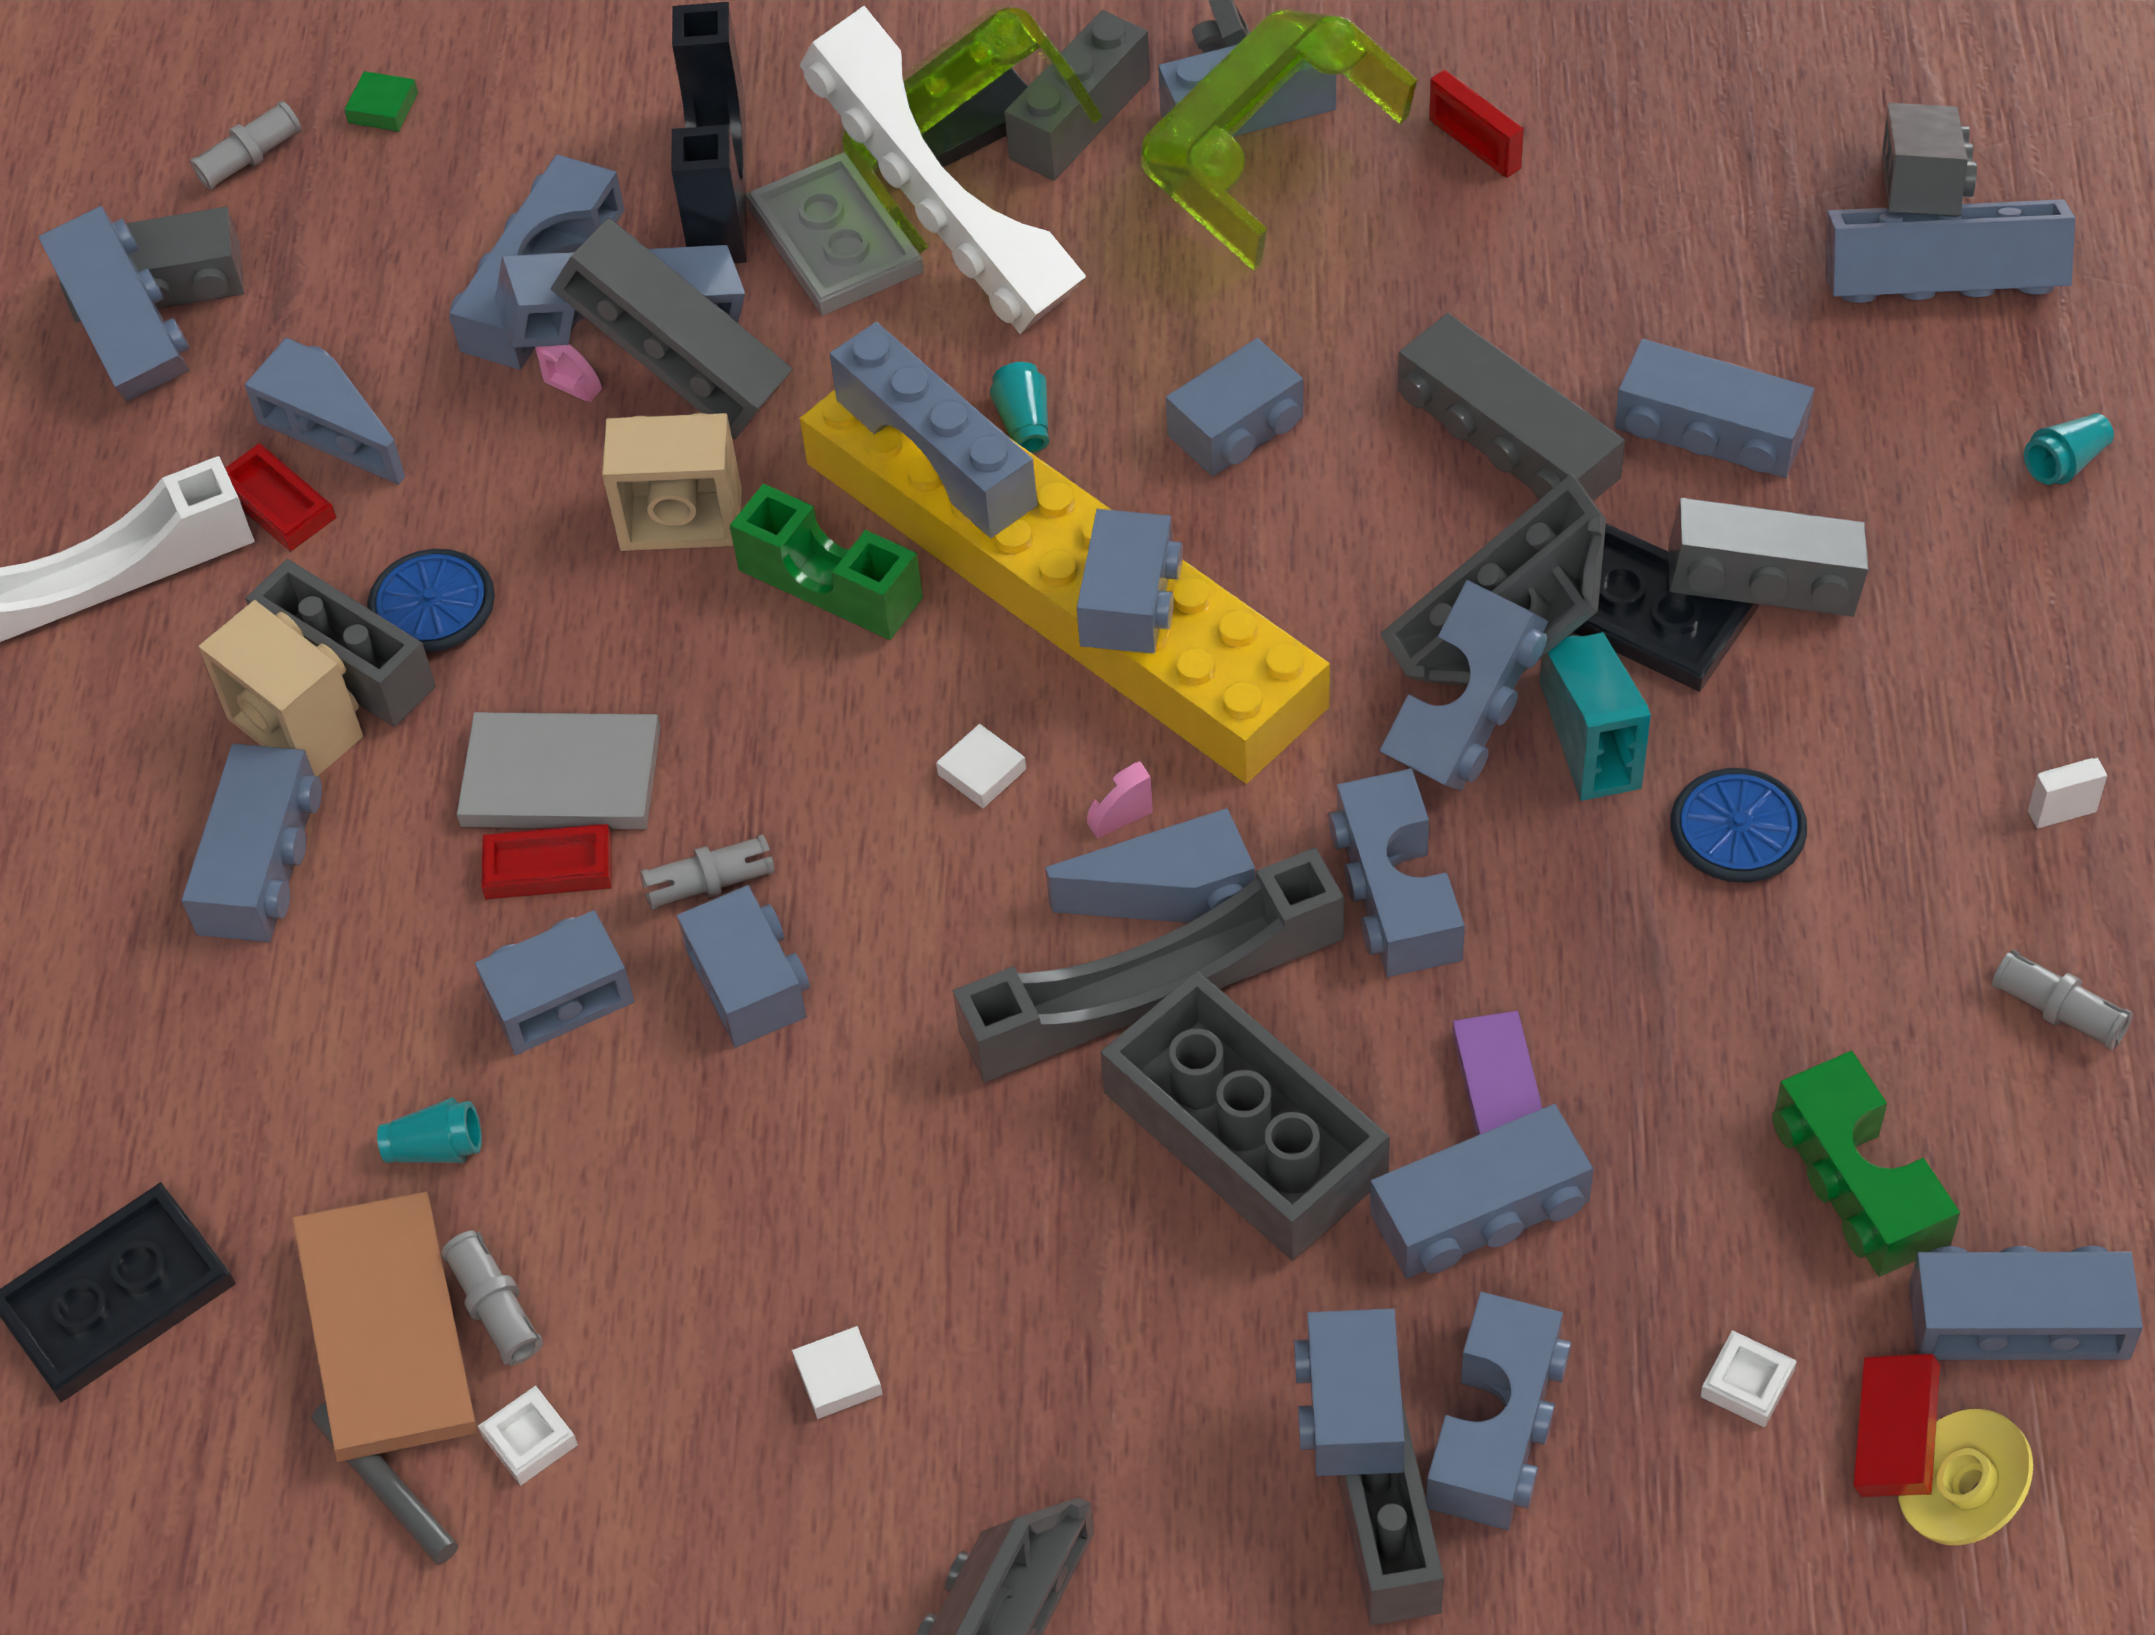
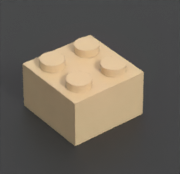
(671, 481)
(282, 686)

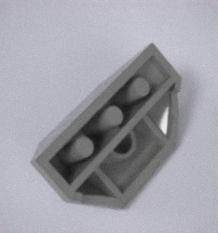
(1540, 562)
(1014, 1574)

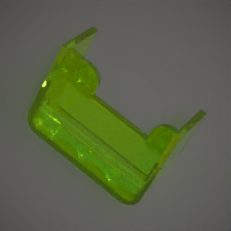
(959, 72)
(1193, 145)

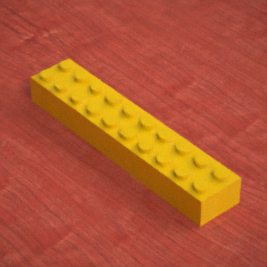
(1216, 675)

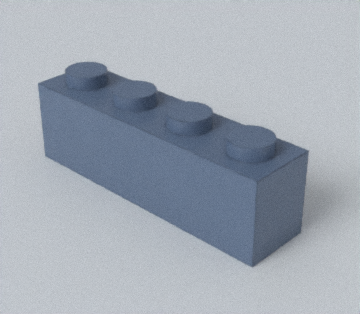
(1973, 253)

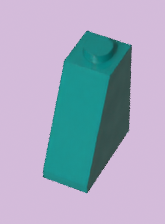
(1596, 715)

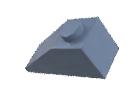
(314, 401)
(1158, 875)

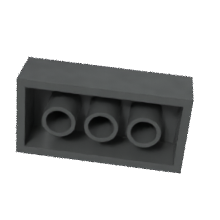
(1245, 1114)

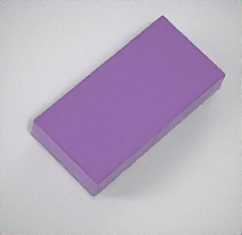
(1495, 1069)

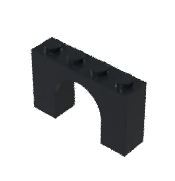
(711, 149)

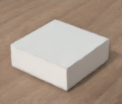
(981, 766)
(2067, 792)
(837, 1372)
(1748, 1378)
(528, 1435)

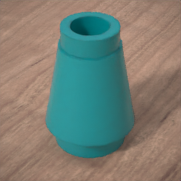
(1022, 404)
(2066, 448)
(432, 1135)

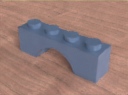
(555, 218)
(540, 317)
(976, 462)

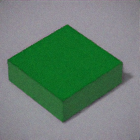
(381, 101)

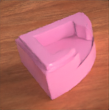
(568, 371)
(1124, 804)

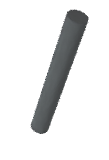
(397, 1498)

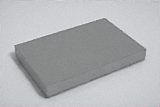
(834, 233)
(559, 770)

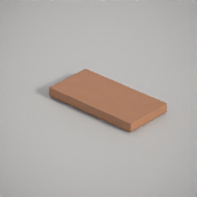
(383, 1326)

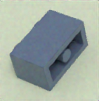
(1235, 407)
(1127, 581)
(743, 965)
(554, 981)
(1354, 1392)

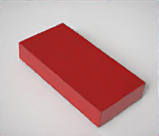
(1476, 123)
(278, 498)
(546, 861)
(1897, 1425)

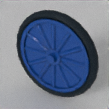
(434, 597)
(1738, 825)

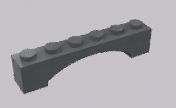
(1035, 1015)

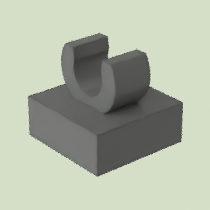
(1224, 32)

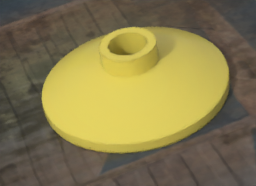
(1970, 1450)

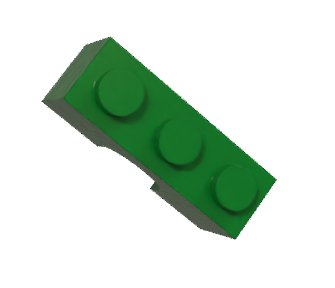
(783, 546)
(1883, 1210)

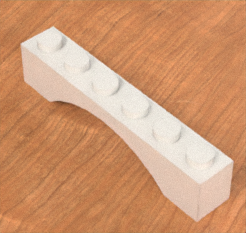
(1012, 262)
(172, 529)

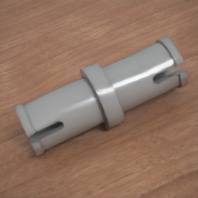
(246, 145)
(707, 872)
(2062, 999)
(492, 1297)

